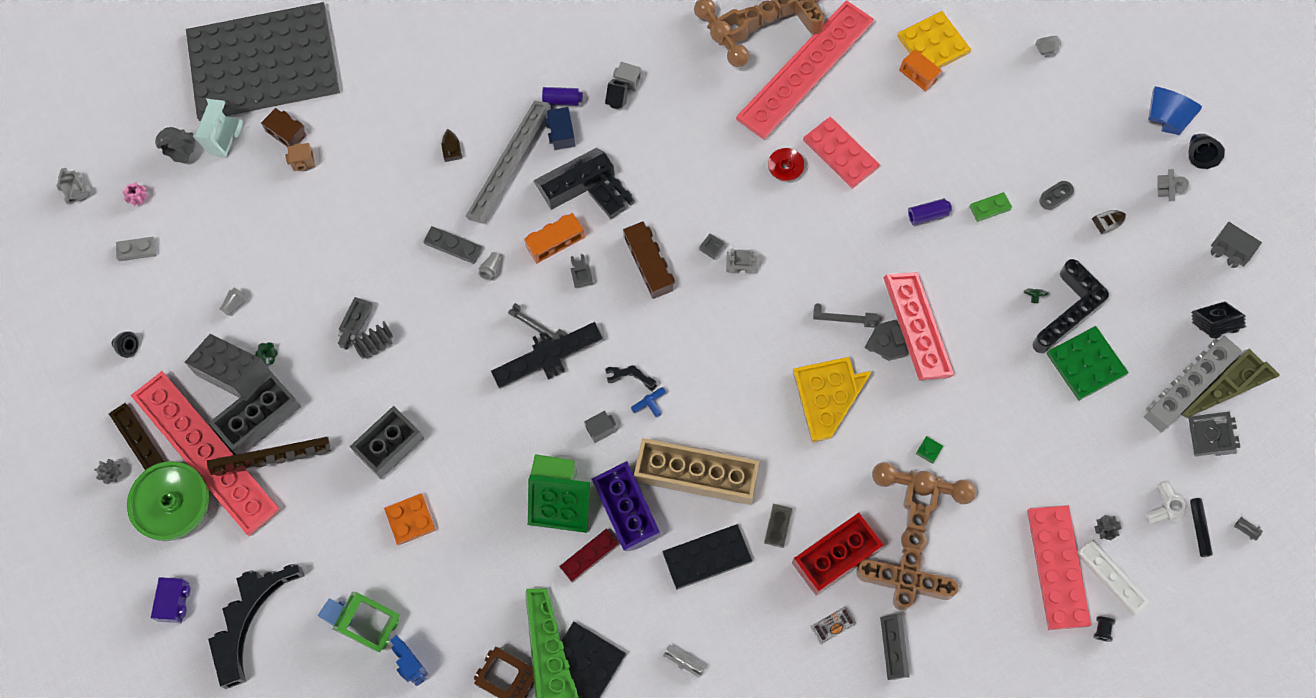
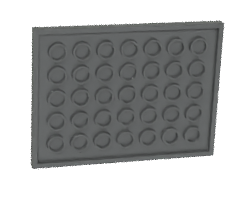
(263, 60)

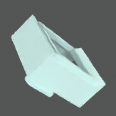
(227, 129)

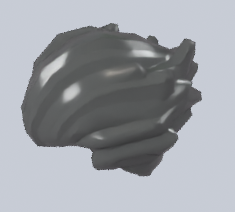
(175, 144)

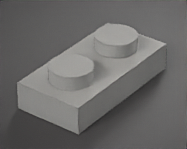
(135, 248)

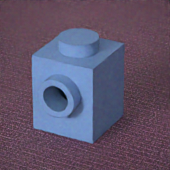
(331, 611)

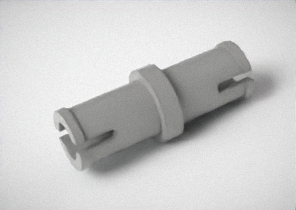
(684, 661)

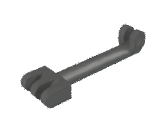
(515, 312)
(868, 320)

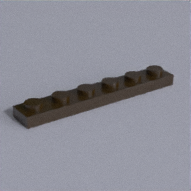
(270, 455)

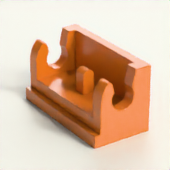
(920, 70)

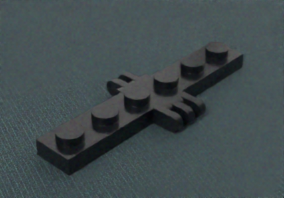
(547, 355)

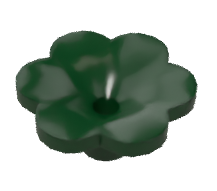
(1035, 294)
(266, 352)

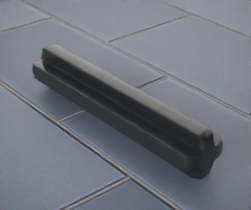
(1201, 527)

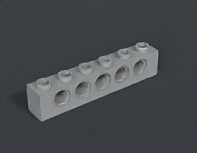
(1226, 353)

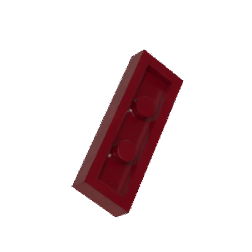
(589, 555)

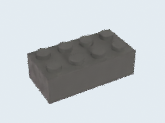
(228, 367)
(251, 420)

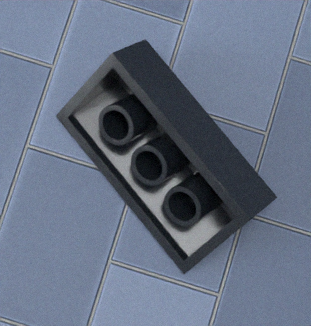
(574, 177)

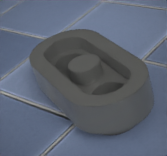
(1055, 196)

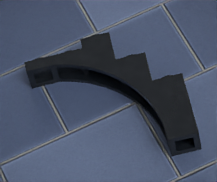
(229, 646)

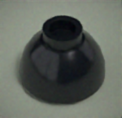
(125, 344)

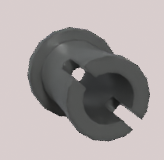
(1248, 528)

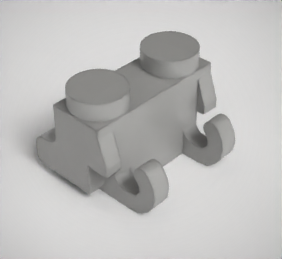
(71, 185)
(741, 260)

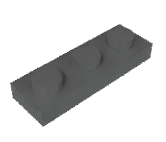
(452, 245)
(894, 647)

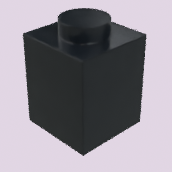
(617, 93)

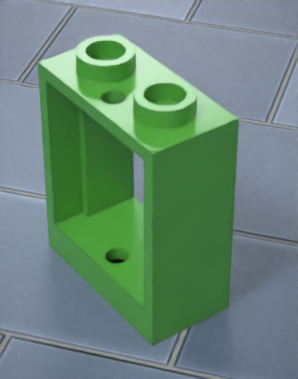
(348, 612)

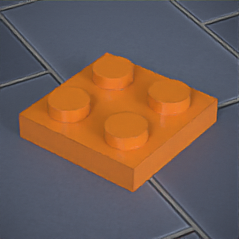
(409, 519)

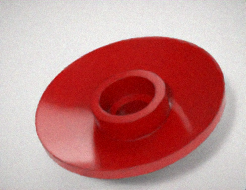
(789, 158)

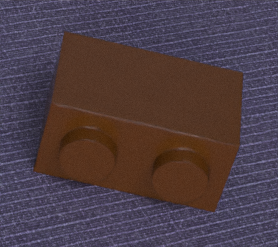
(283, 128)

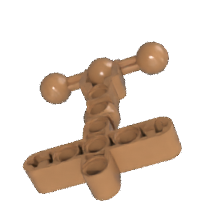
(750, 20)
(922, 483)

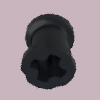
(1104, 629)

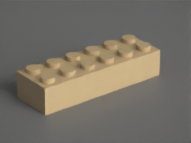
(696, 471)

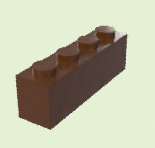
(648, 259)

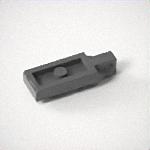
(353, 321)

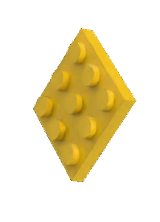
(935, 39)

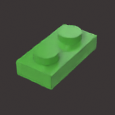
(990, 207)

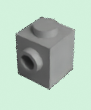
(628, 73)

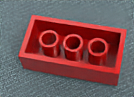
(851, 540)

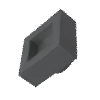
(712, 246)

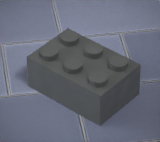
(387, 442)

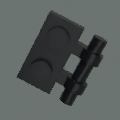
(607, 200)

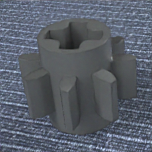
(102, 471)
(1107, 527)

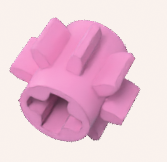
(135, 194)

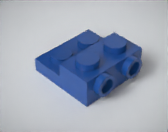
(409, 665)

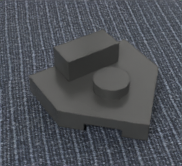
(887, 341)

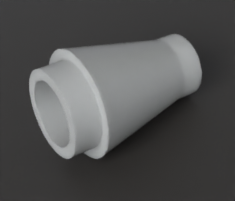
(489, 266)
(232, 301)

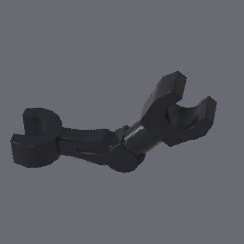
(648, 382)

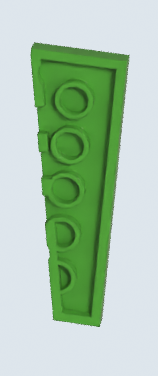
(549, 663)

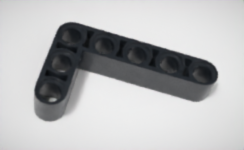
(1075, 312)

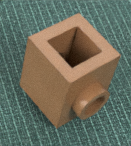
(300, 157)

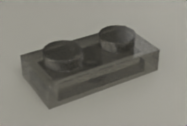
(778, 525)

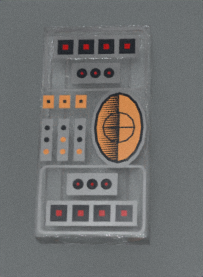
(833, 625)

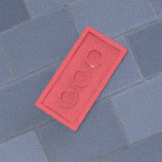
(841, 152)

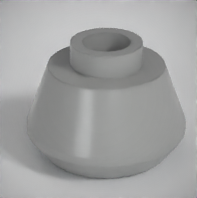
(1048, 45)

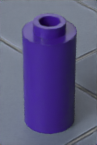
(562, 96)
(929, 211)

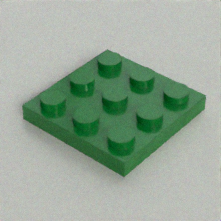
(1087, 363)
(558, 503)

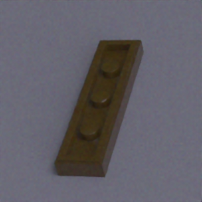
(135, 436)

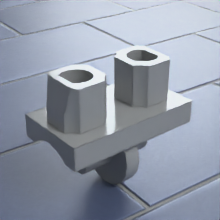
(1168, 185)

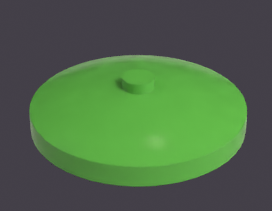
(167, 501)

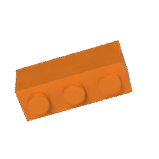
(554, 237)

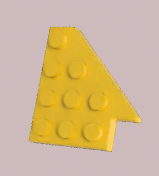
(827, 394)

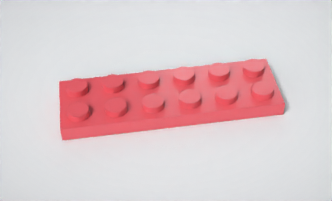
(918, 326)
(1058, 568)

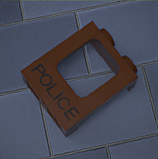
(522, 683)

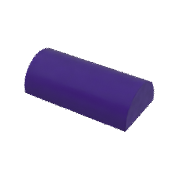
(626, 507)

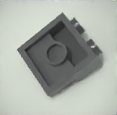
(1213, 434)

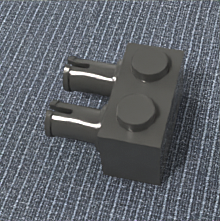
(1235, 244)

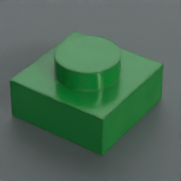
(929, 449)

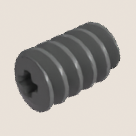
(372, 340)

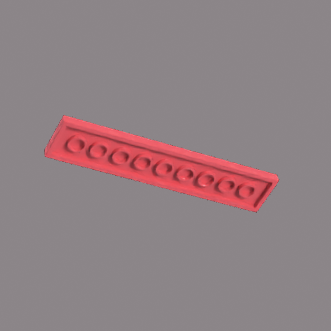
(804, 70)
(198, 443)

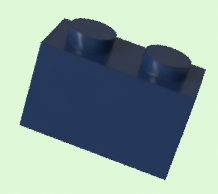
(561, 128)

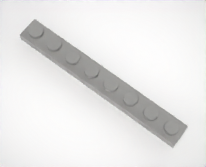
(508, 162)

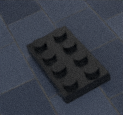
(707, 556)

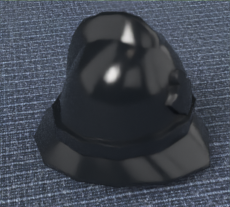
(1205, 151)

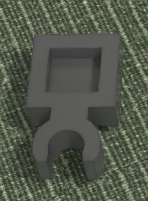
(581, 273)

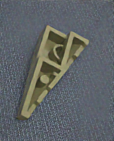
(1241, 375)

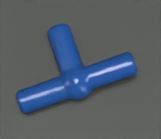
(649, 400)

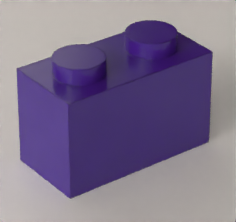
(170, 600)

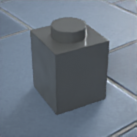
(600, 426)

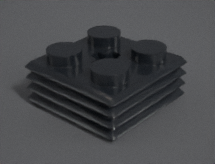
(1218, 319)

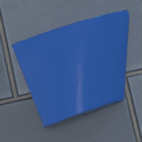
(1172, 110)

